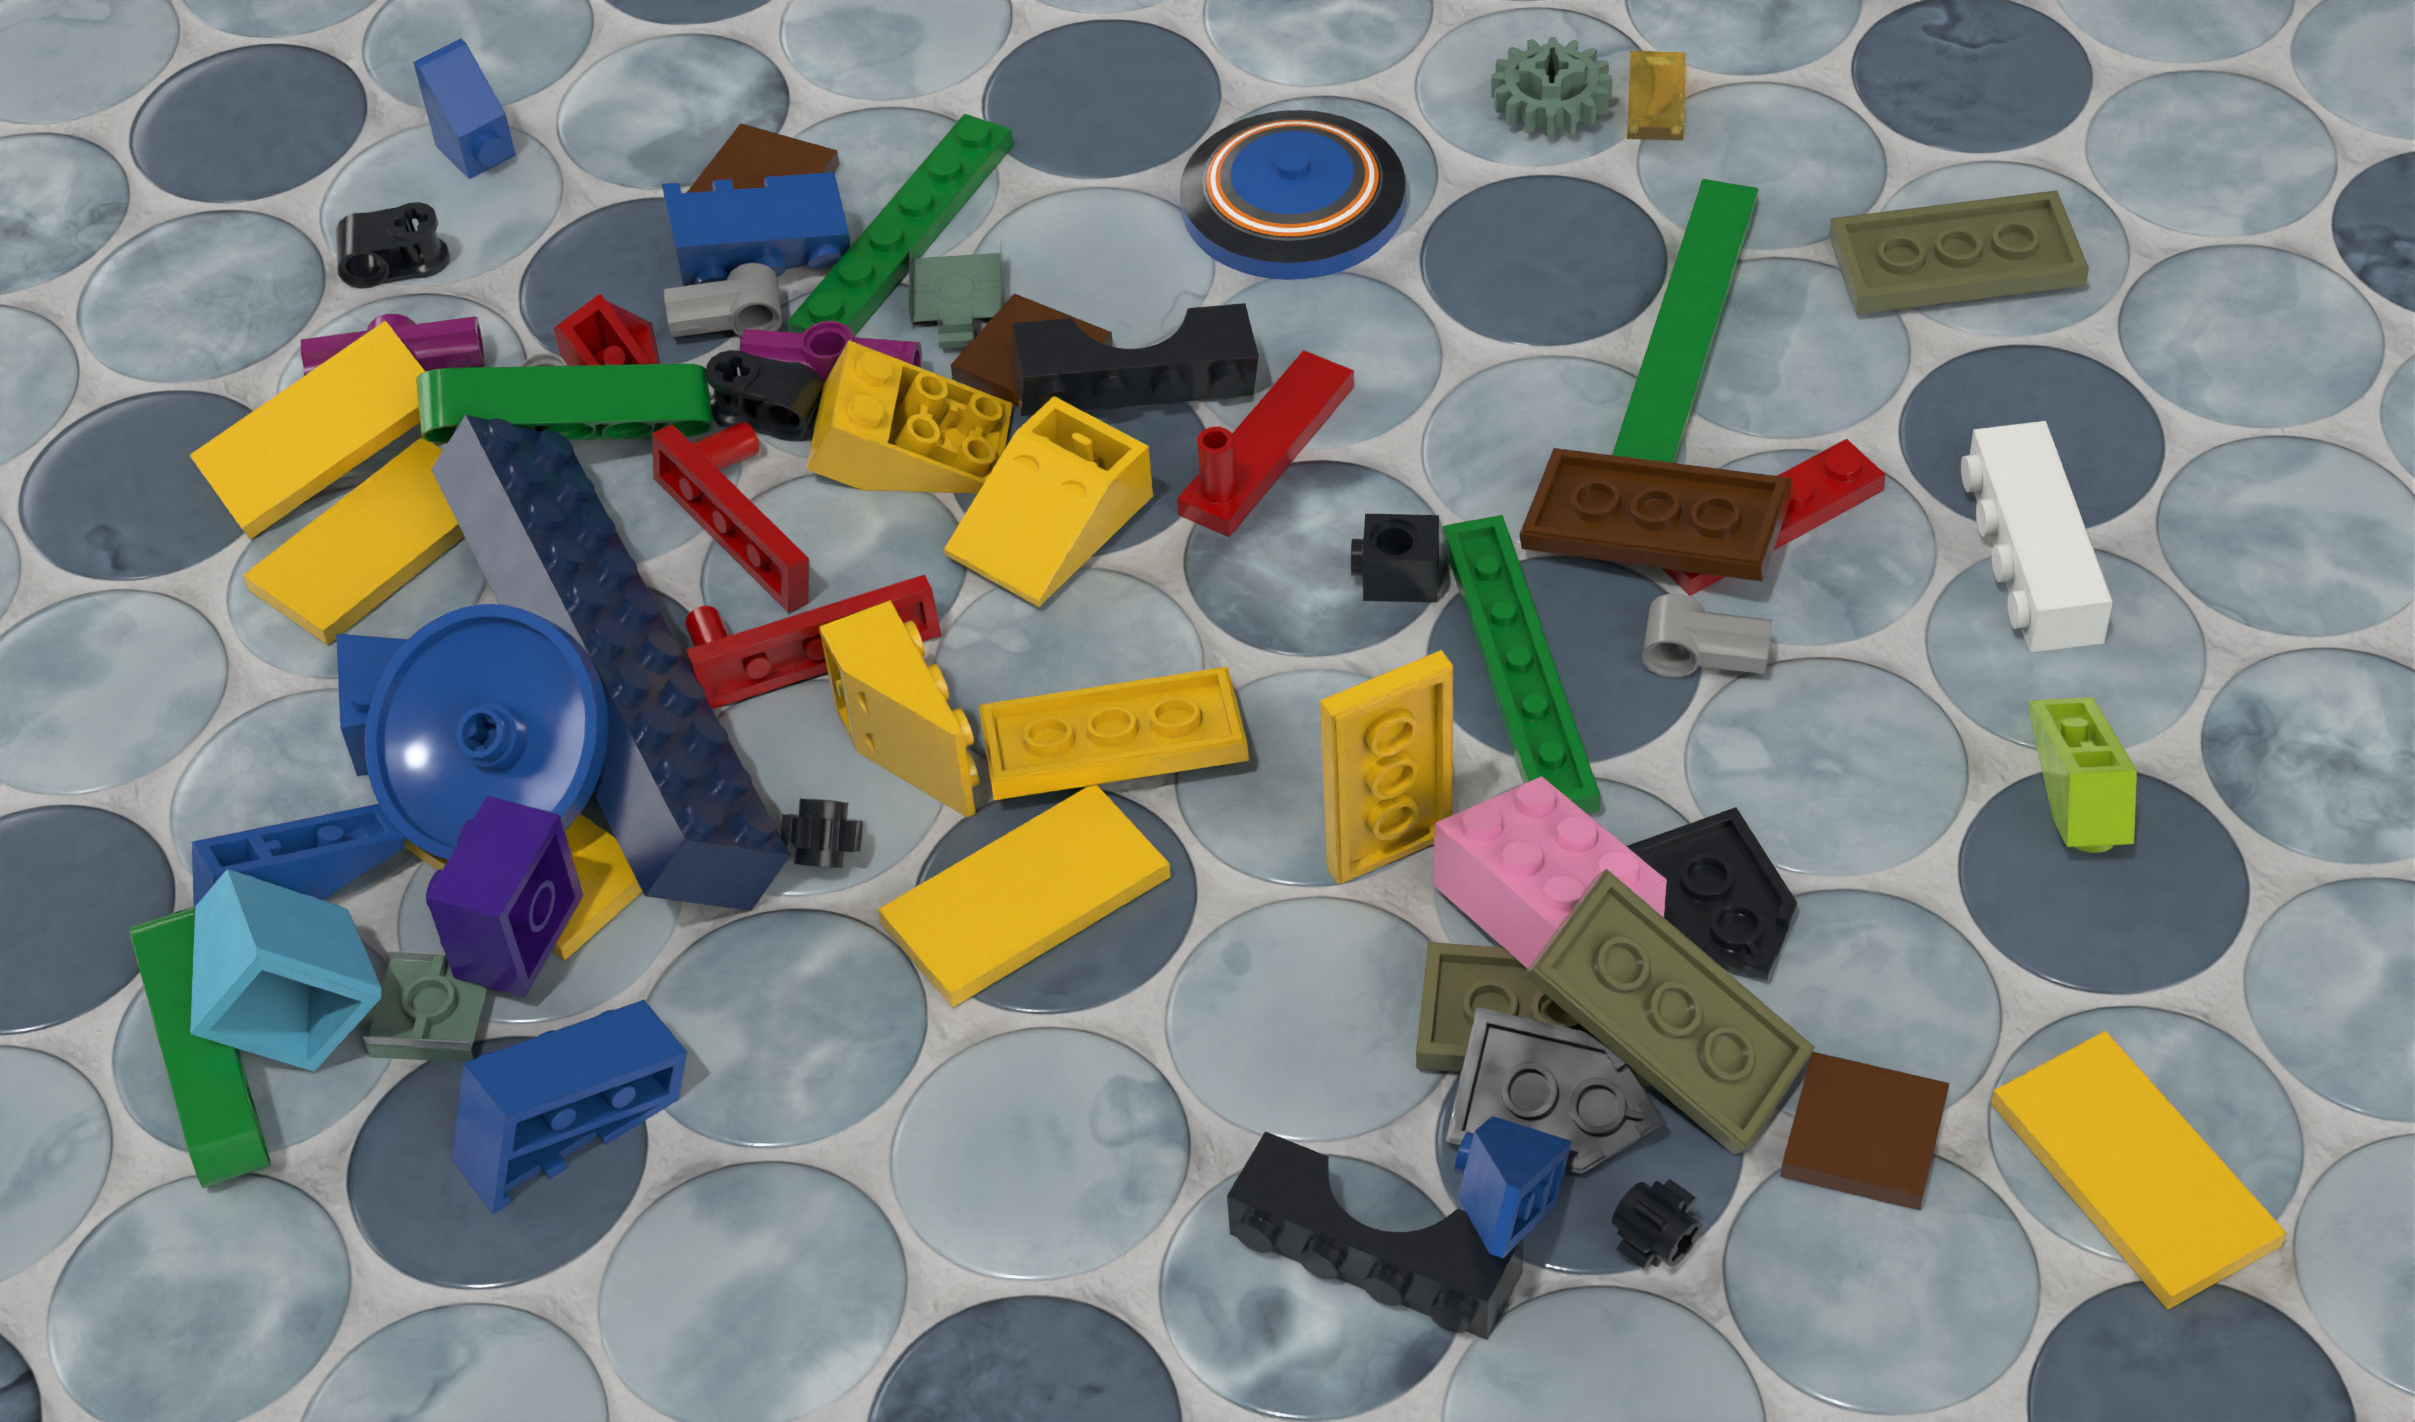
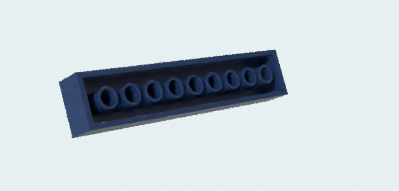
(668, 768)

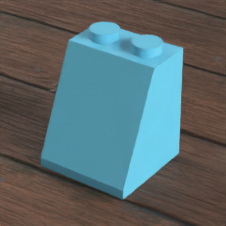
(277, 971)

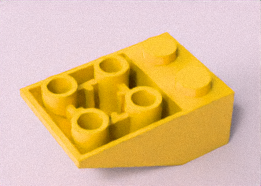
(904, 427)
(1052, 501)
(898, 705)

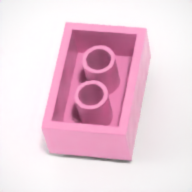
(1527, 862)

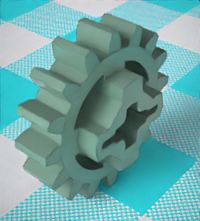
(1551, 86)

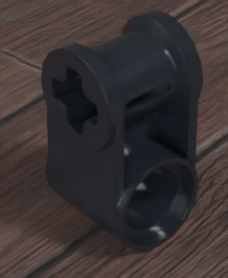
(386, 246)
(769, 395)

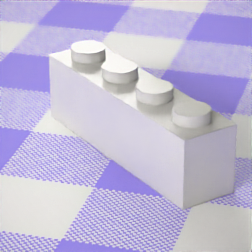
(2037, 537)

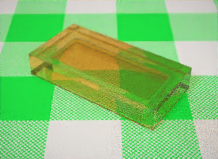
(1656, 95)

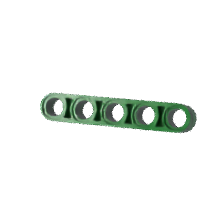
(569, 400)
(203, 1074)

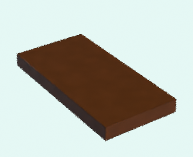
(1657, 514)

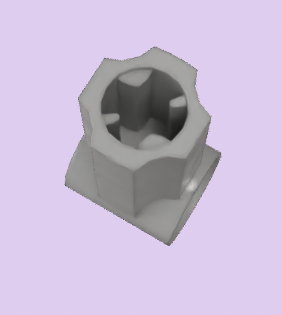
(741, 302)
(1686, 636)

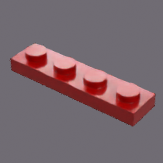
(1821, 491)

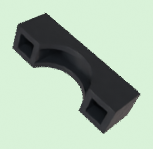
(1203, 360)
(1441, 1270)

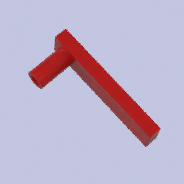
(1245, 464)
(693, 480)
(791, 647)

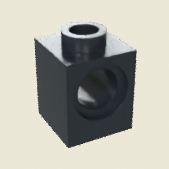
(1398, 558)

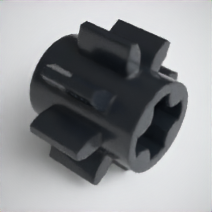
(821, 833)
(1656, 1224)

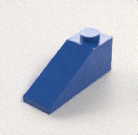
(301, 855)
(1509, 1180)

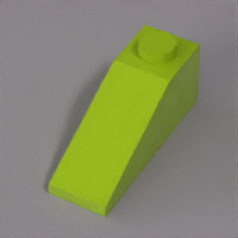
(2085, 773)

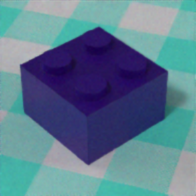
(504, 895)

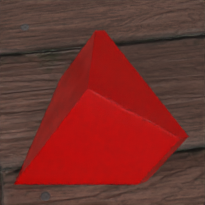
(605, 336)

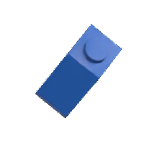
(463, 110)

